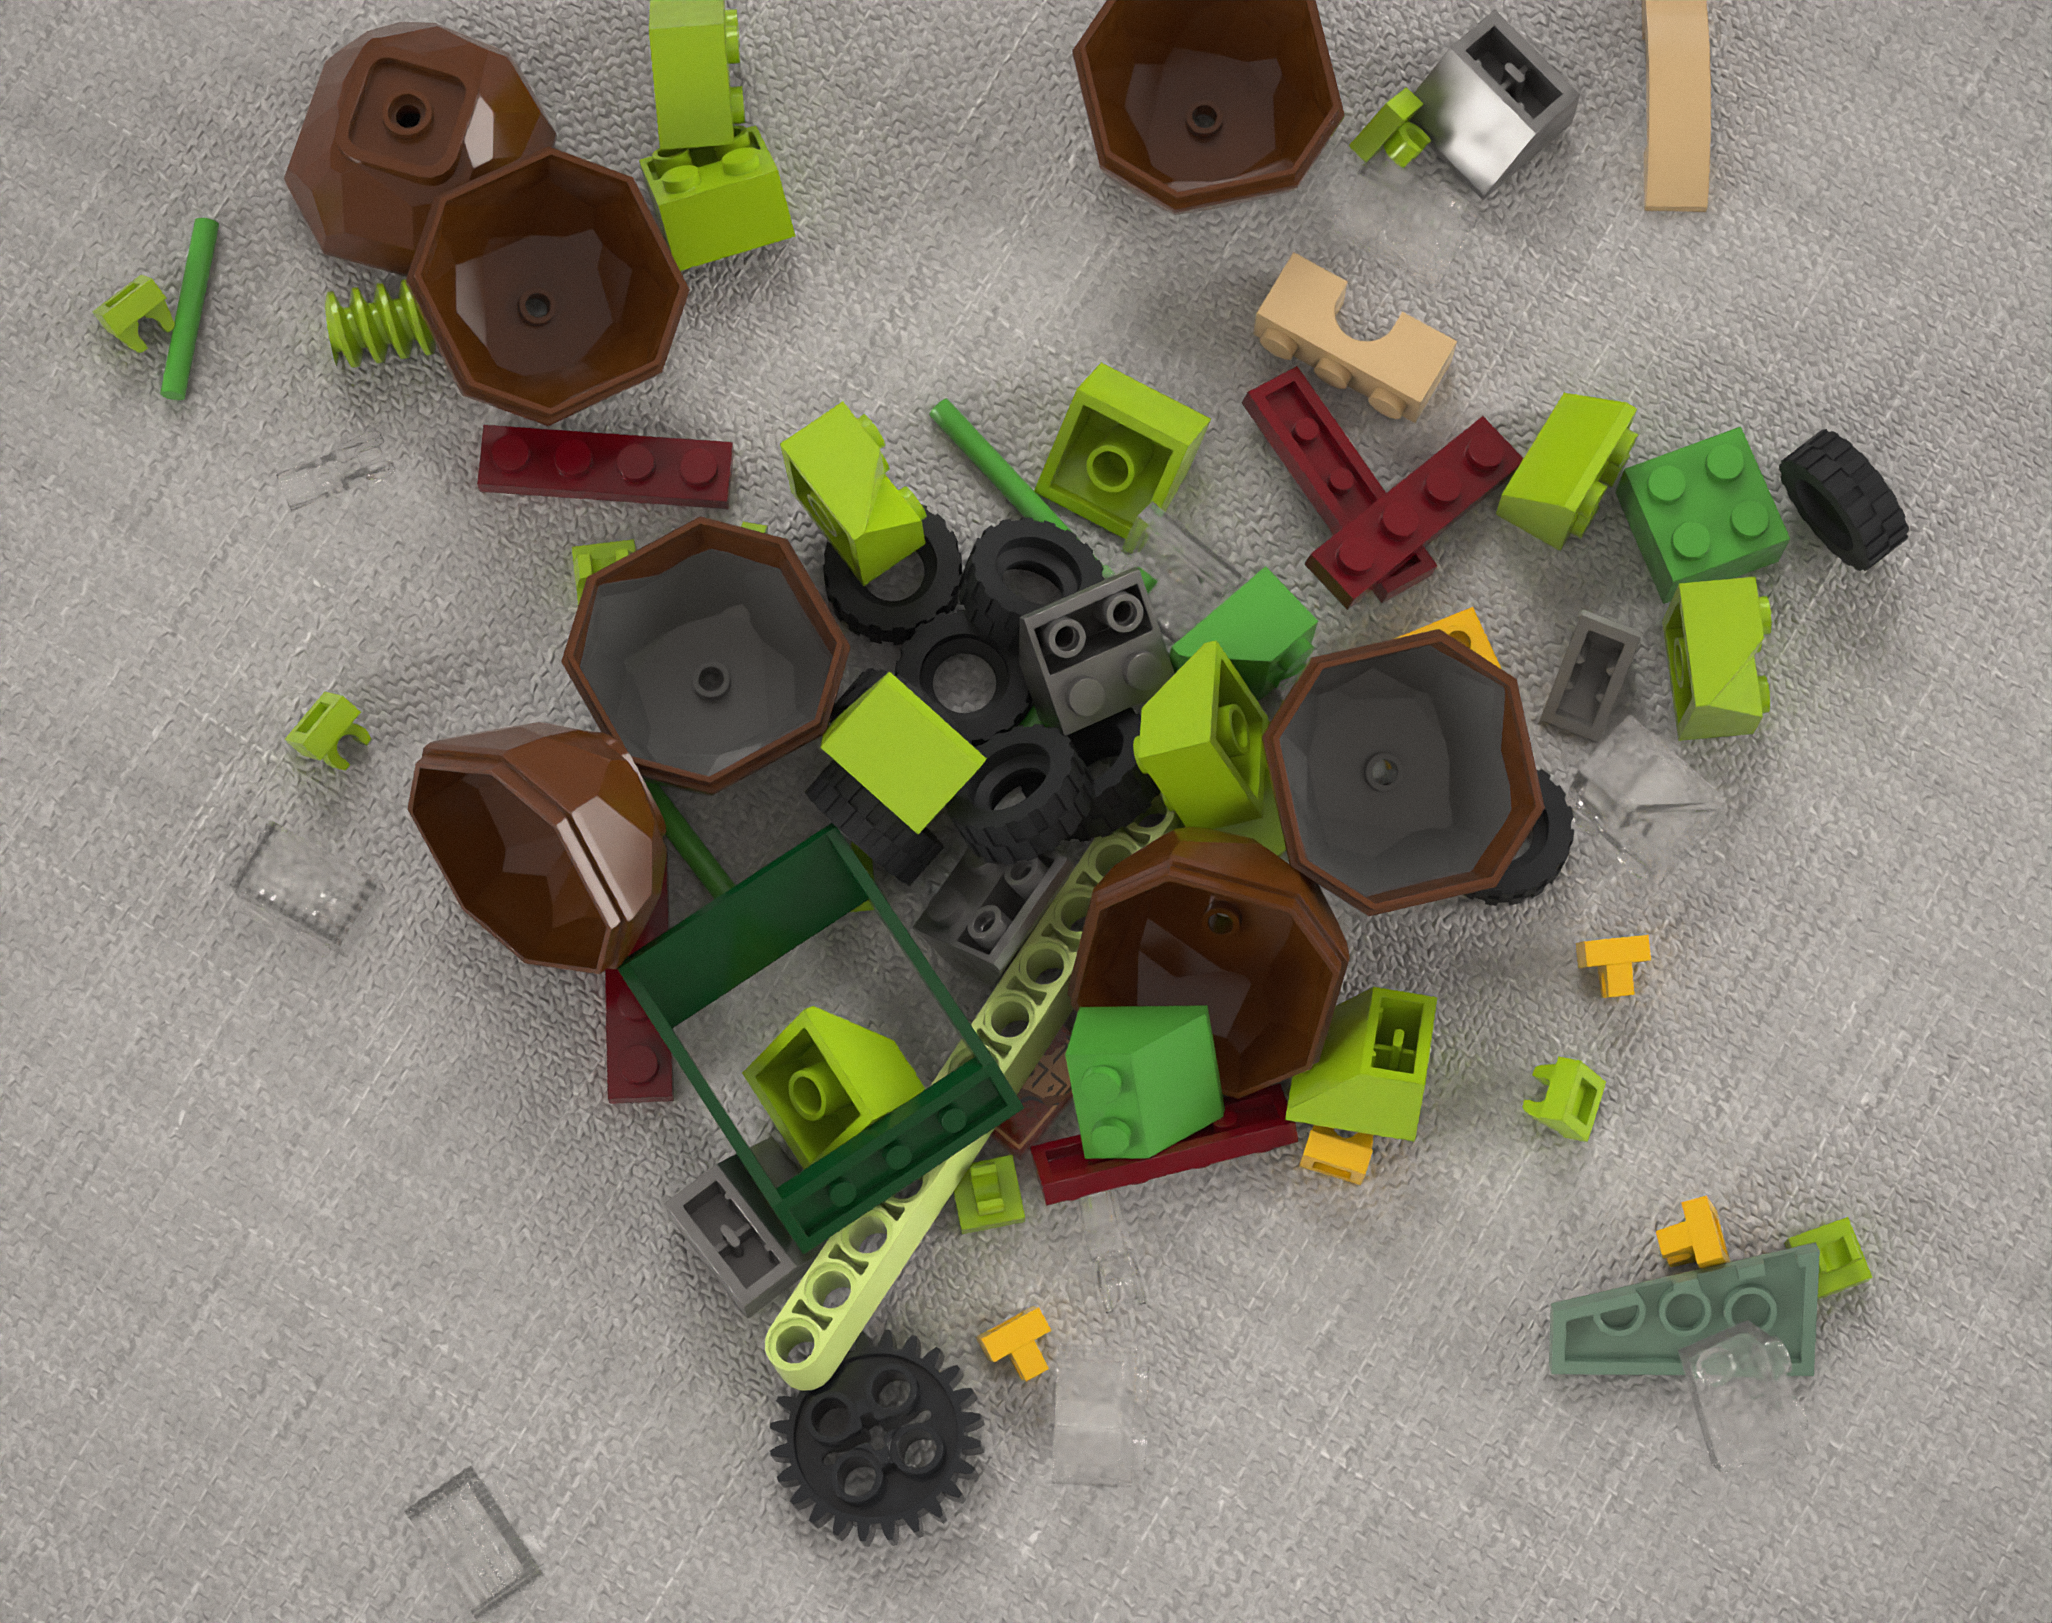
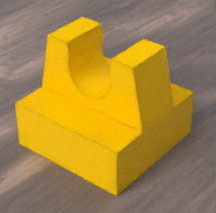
(1614, 962)
(1337, 1155)
(1697, 1238)
(1017, 1340)

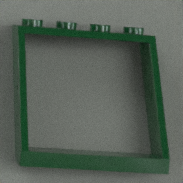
(750, 931)

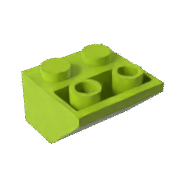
(717, 198)
(1564, 469)
(1369, 1066)

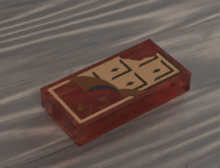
(1044, 1099)

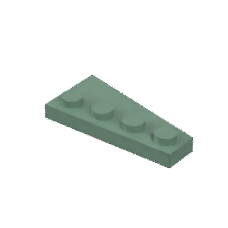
(1647, 1322)

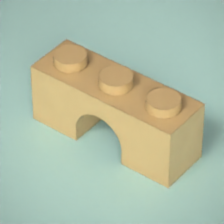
(1392, 371)

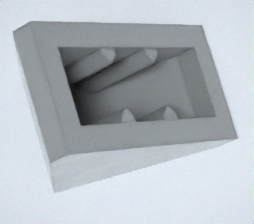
(1591, 675)

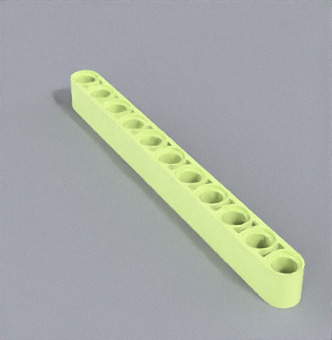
(909, 1218)

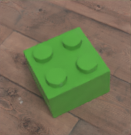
(1702, 513)

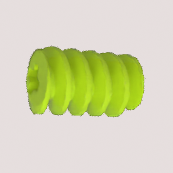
(376, 325)

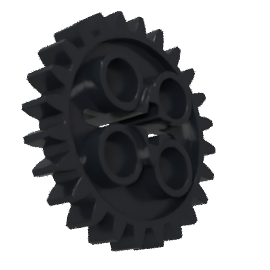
(899, 1491)

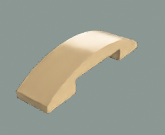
(1677, 105)

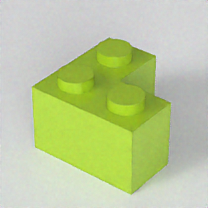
(691, 76)

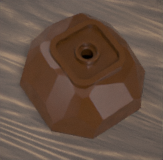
(1241, 62)
(373, 181)
(559, 236)
(544, 840)
(1261, 971)

